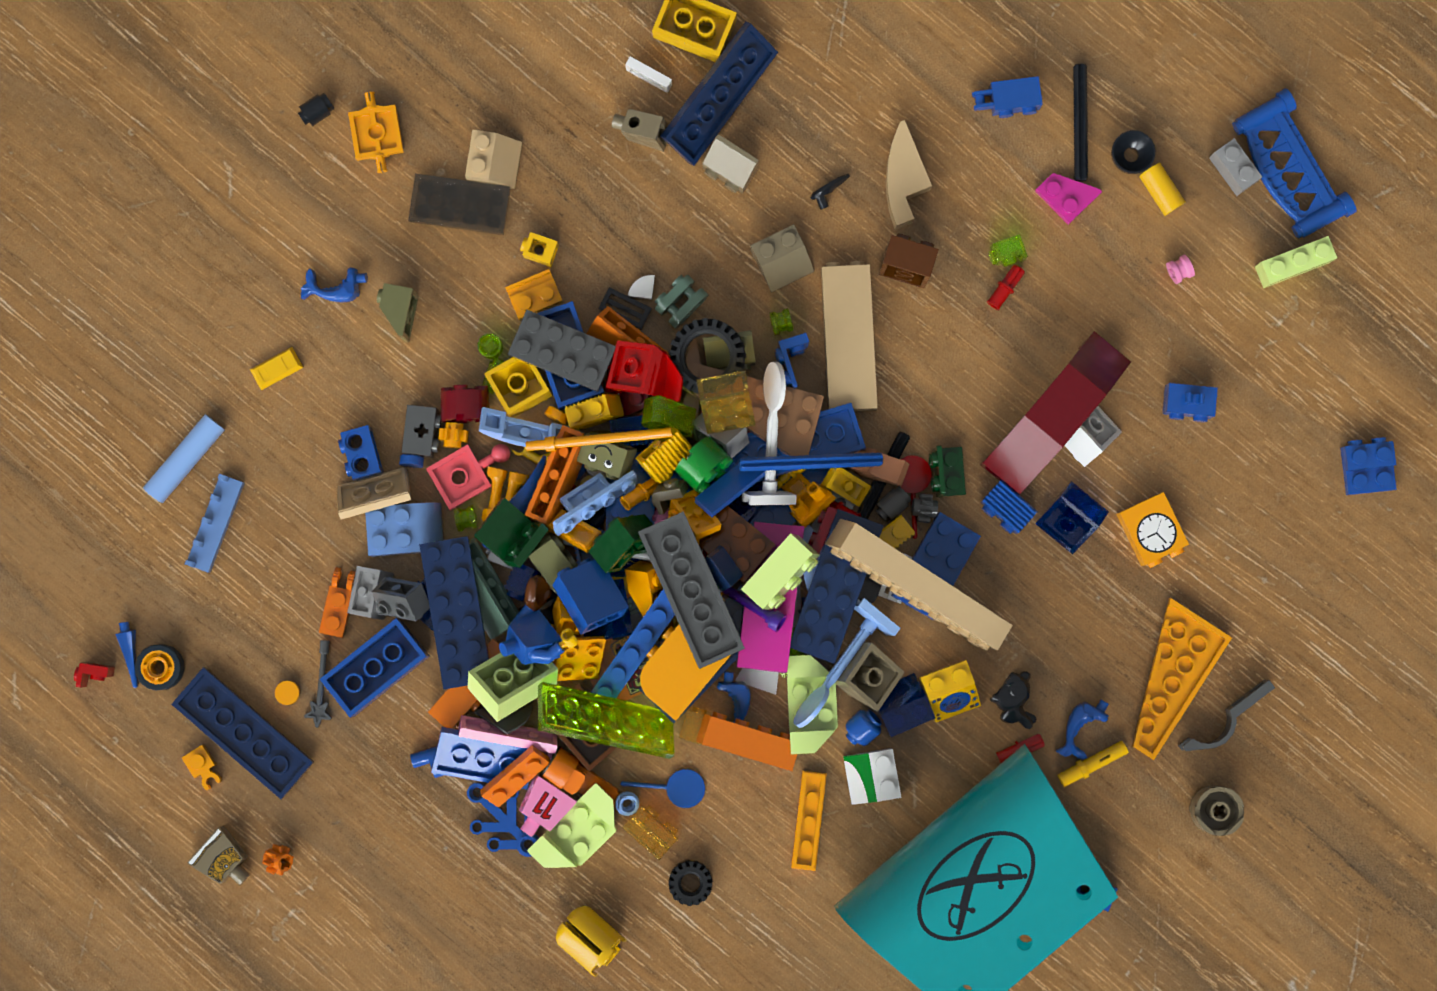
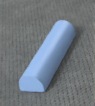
(183, 458)

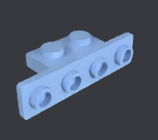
(591, 497)

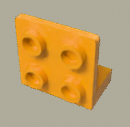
(699, 520)
(582, 660)

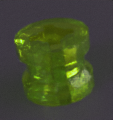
(781, 321)
(485, 346)
(465, 518)

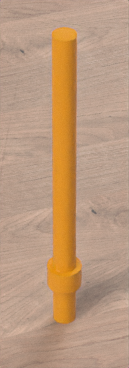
(552, 443)

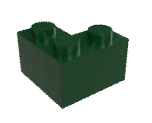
(620, 542)

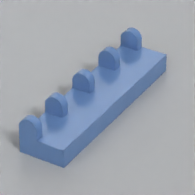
(215, 523)

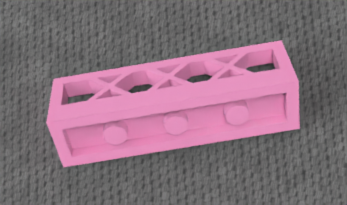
(522, 737)

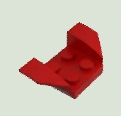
(643, 370)

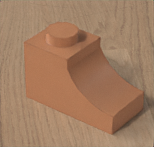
(891, 472)

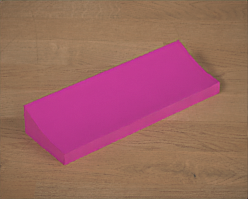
(763, 646)

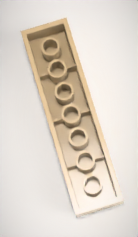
(917, 585)

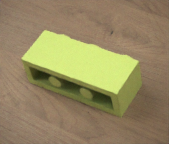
(1296, 262)

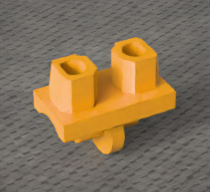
(810, 509)

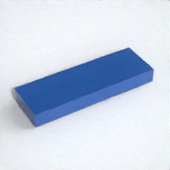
(727, 489)

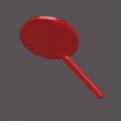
(916, 480)

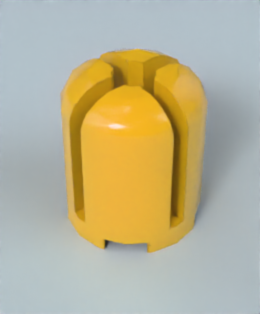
(597, 931)

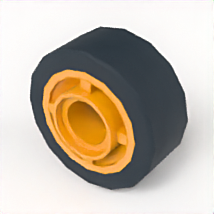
(146, 664)

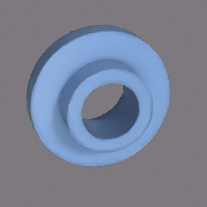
(632, 808)

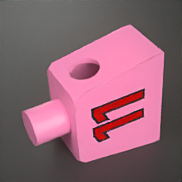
(543, 806)

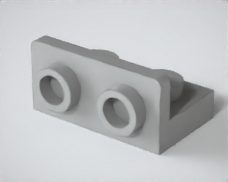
(362, 600)

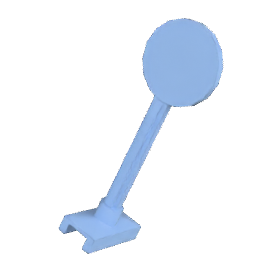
(873, 620)

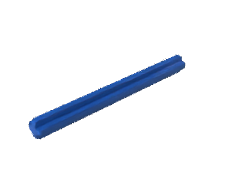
(810, 461)

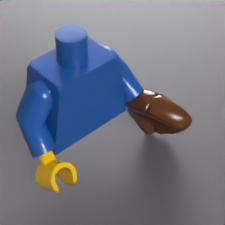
(531, 634)

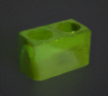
(664, 412)

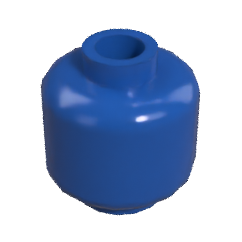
(863, 727)

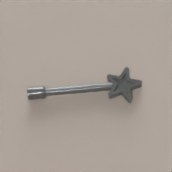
(318, 709)

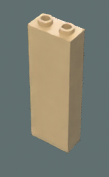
(849, 335)

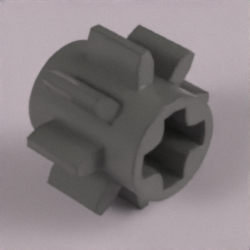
(924, 508)

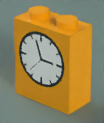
(1153, 530)

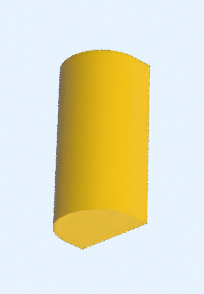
(1162, 189)

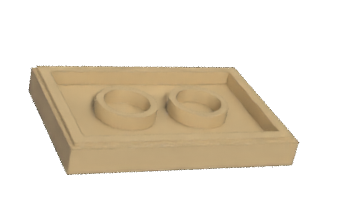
(373, 493)

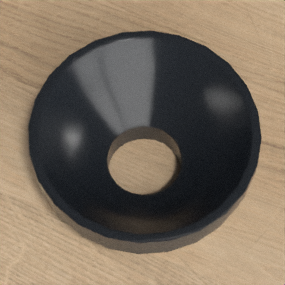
(1141, 144)

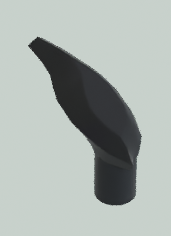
(820, 194)

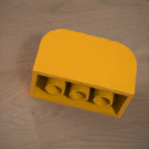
(672, 674)

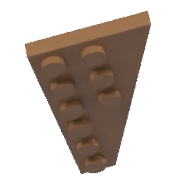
(796, 417)

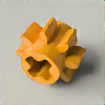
(453, 435)

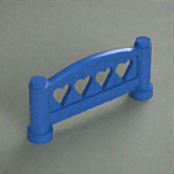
(1325, 206)

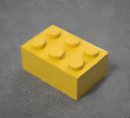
(695, 26)

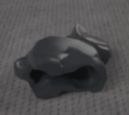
(1012, 697)

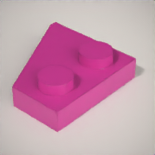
(1067, 196)

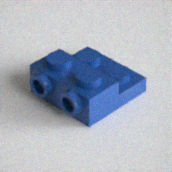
(1368, 466)

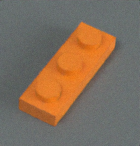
(515, 776)

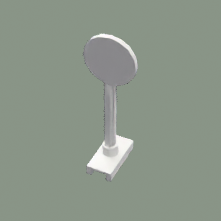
(774, 394)

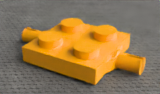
(375, 132)

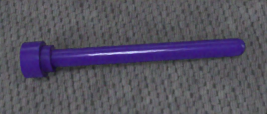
(773, 618)

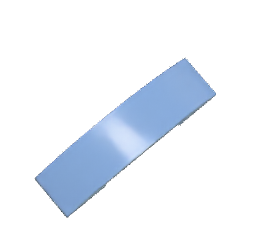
(514, 430)

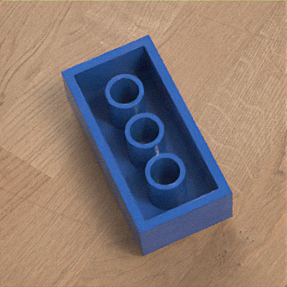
(564, 390)
(374, 667)

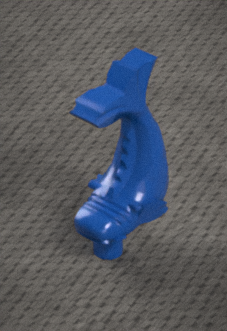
(343, 293)
(738, 692)
(1079, 716)

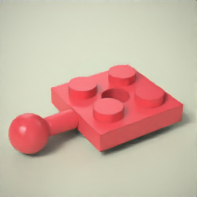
(476, 479)

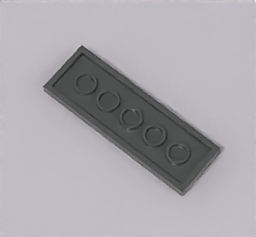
(691, 590)

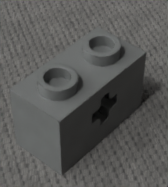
(415, 420)

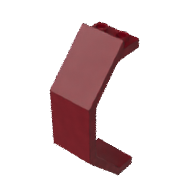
(1057, 413)

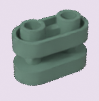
(667, 302)

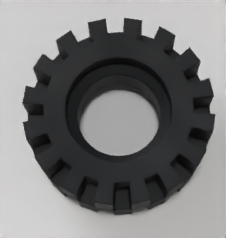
(679, 893)

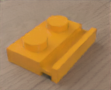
(534, 293)

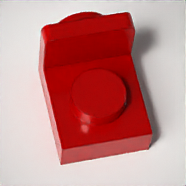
(96, 672)

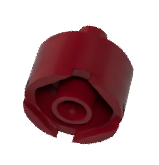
(462, 403)

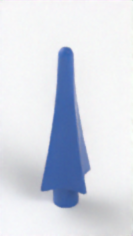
(127, 642)

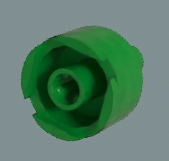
(704, 464)

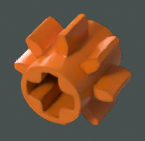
(277, 859)

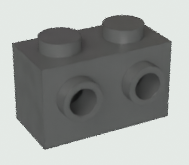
(401, 599)

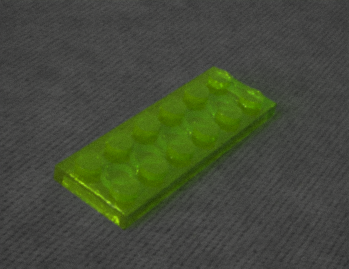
(604, 720)

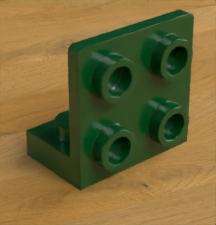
(948, 471)
(510, 533)

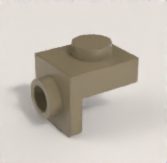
(666, 491)

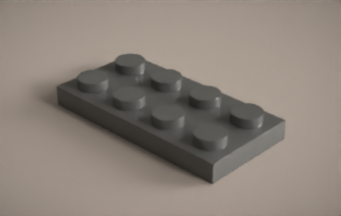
(562, 350)

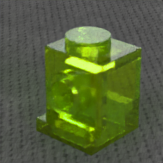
(1007, 251)

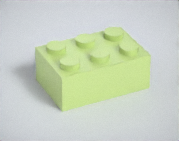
(781, 572)
(507, 684)

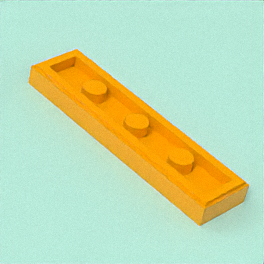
(808, 820)

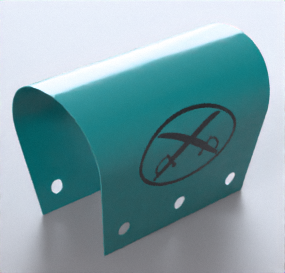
(977, 881)

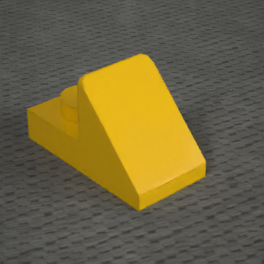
(846, 485)

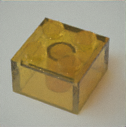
(726, 402)

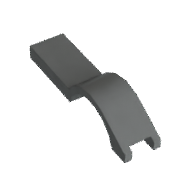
(1232, 713)

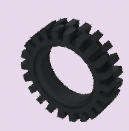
(701, 327)

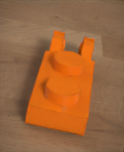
(336, 606)

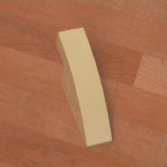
(904, 177)

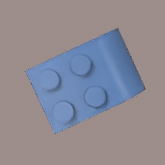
(402, 528)

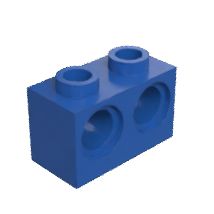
(367, 450)

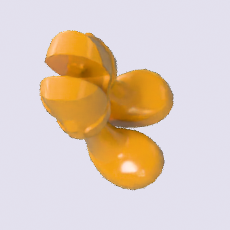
(498, 477)

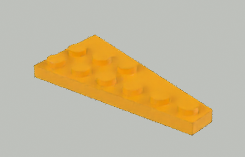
(1181, 664)

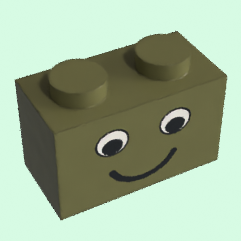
(612, 458)

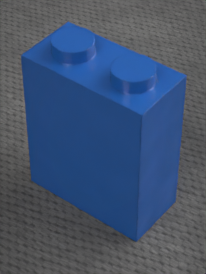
(589, 595)

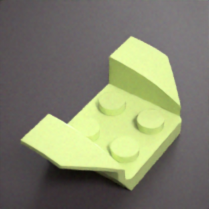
(804, 677)
(578, 832)

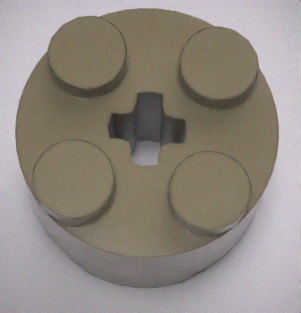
(1230, 815)

